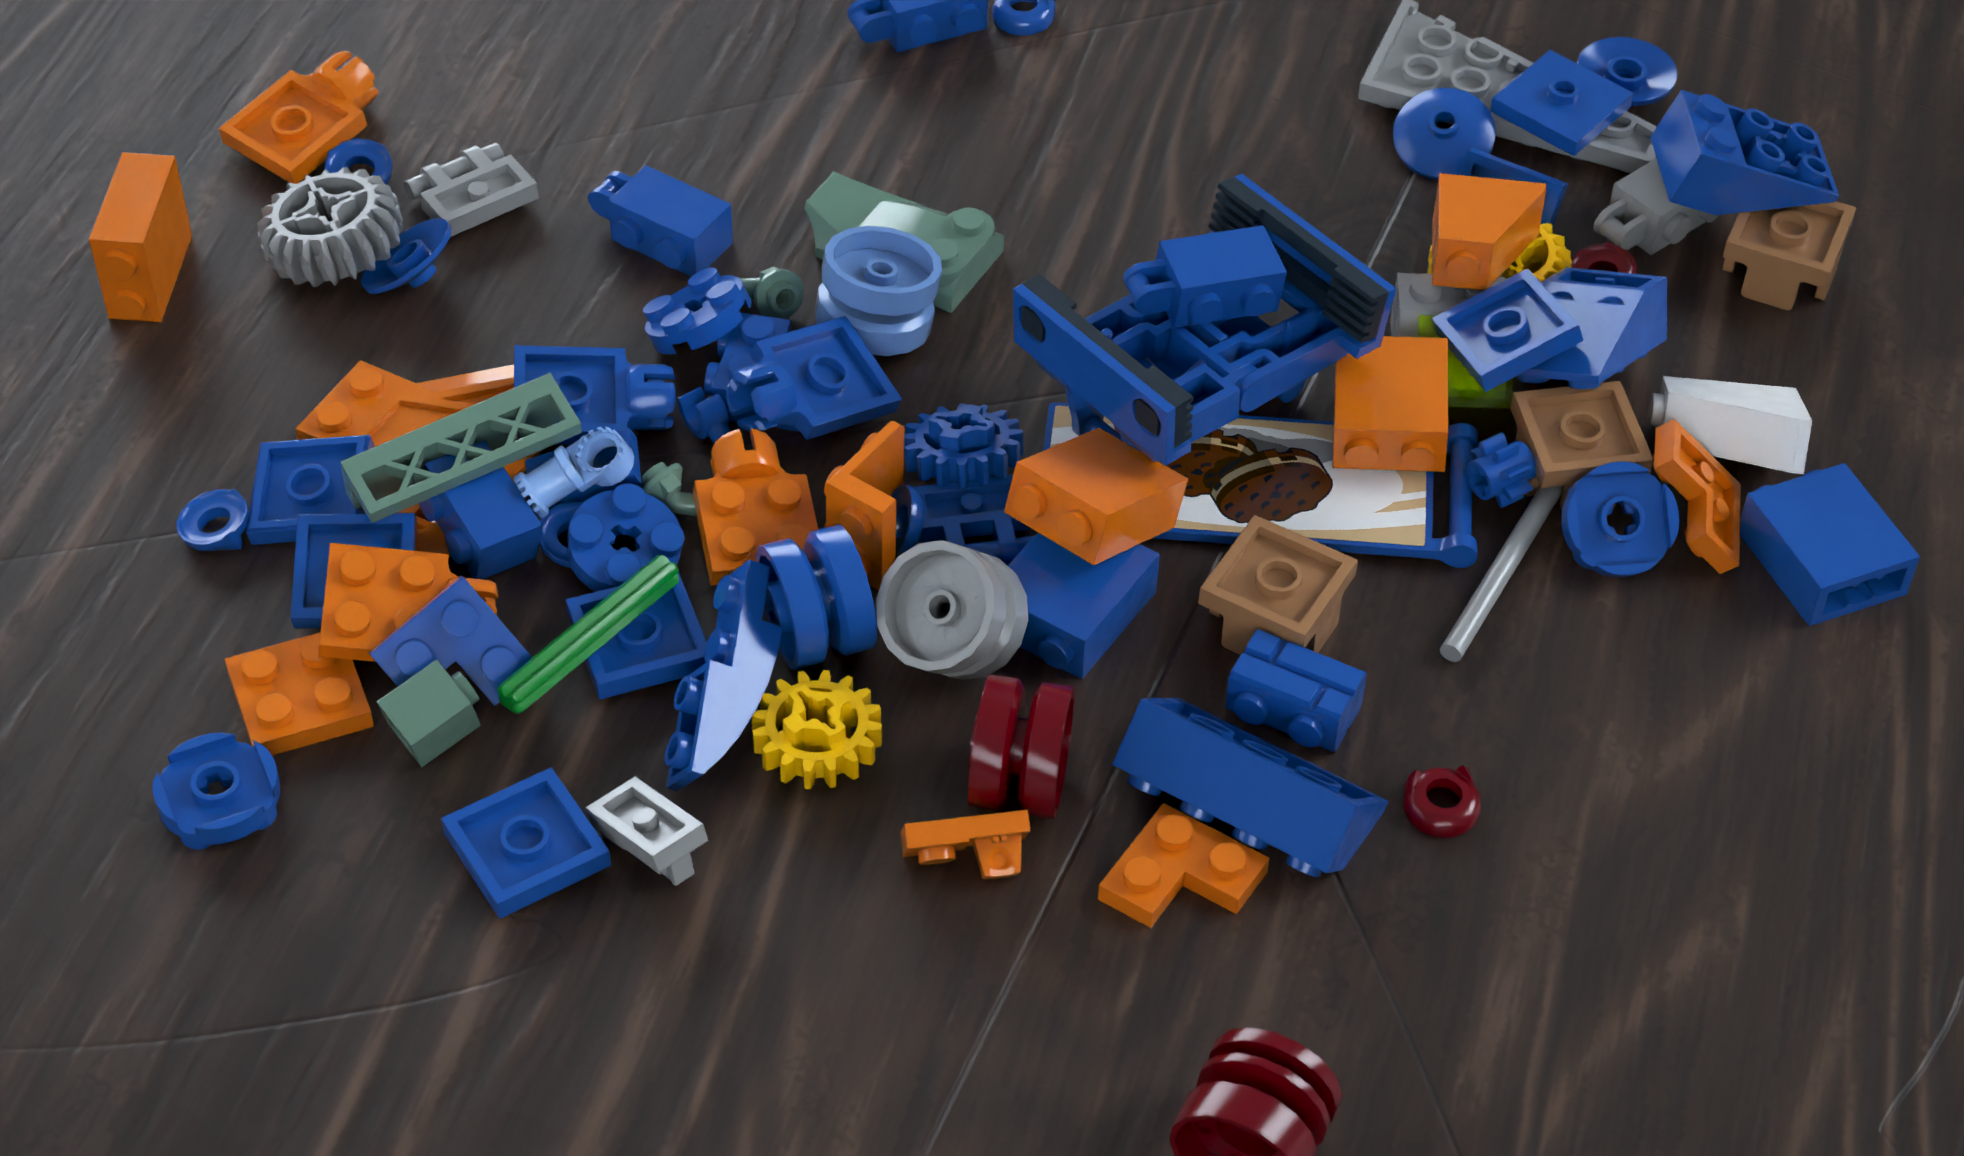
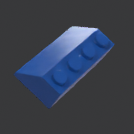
(1247, 784)

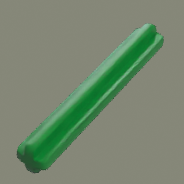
(588, 634)

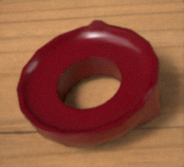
(1605, 257)
(1437, 820)

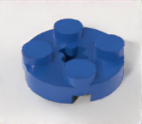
(697, 312)
(1639, 494)
(614, 513)
(223, 817)

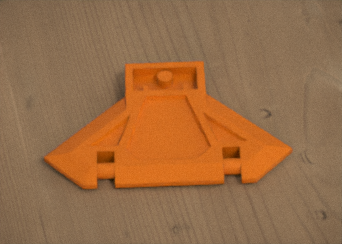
(390, 406)

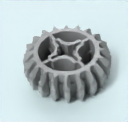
(330, 226)

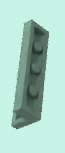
(511, 423)

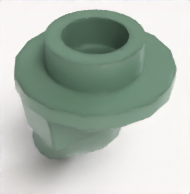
(776, 292)
(666, 485)

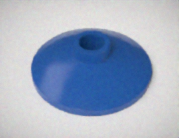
(1632, 65)
(1436, 150)
(410, 260)

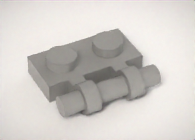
(472, 187)

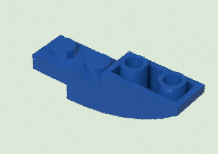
(725, 690)

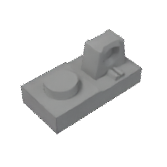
(649, 828)

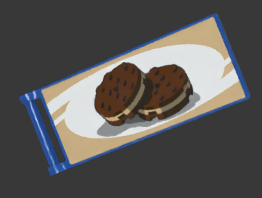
(1287, 477)

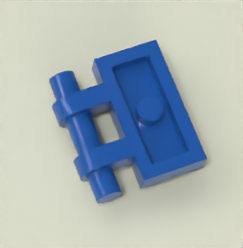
(973, 512)

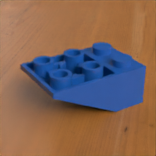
(1738, 158)
(1619, 322)

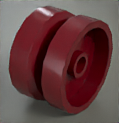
(1013, 745)

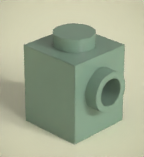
(431, 711)

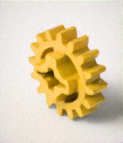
(817, 729)

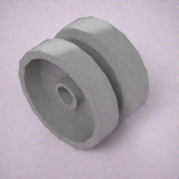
(951, 610)

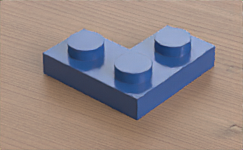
(451, 629)

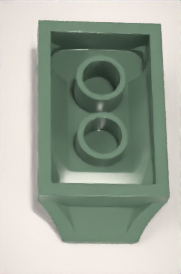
(961, 239)

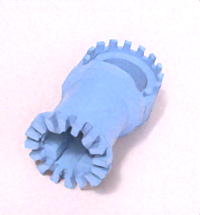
(574, 469)

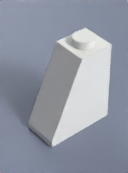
(1738, 420)

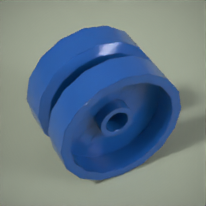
(818, 596)

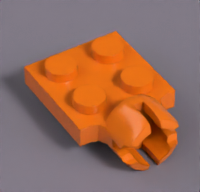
(303, 117)
(749, 503)
(378, 591)

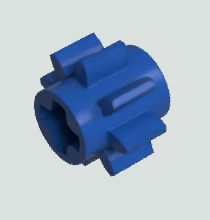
(1501, 470)

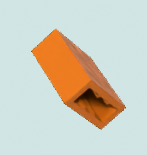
(141, 237)
(1393, 407)
(1095, 495)

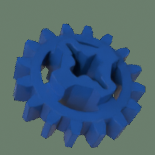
(962, 445)

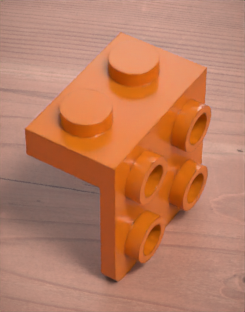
(862, 500)

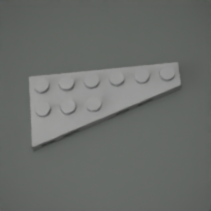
(1430, 55)

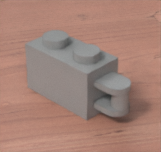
(1643, 215)

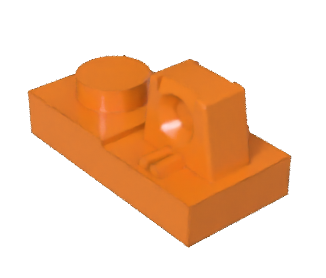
(993, 837)

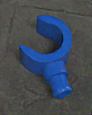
(703, 415)

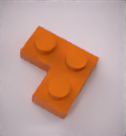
(1710, 494)
(1179, 853)

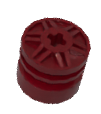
(1257, 1099)

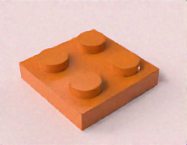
(295, 696)

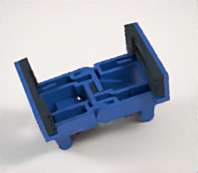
(1213, 365)

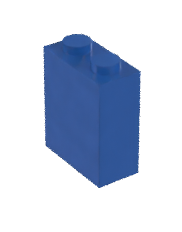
(1827, 544)
(1081, 606)

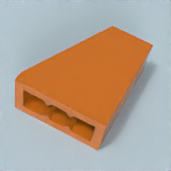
(1481, 228)

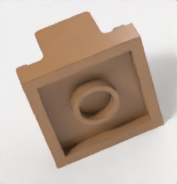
(1788, 249)
(1577, 432)
(1278, 586)

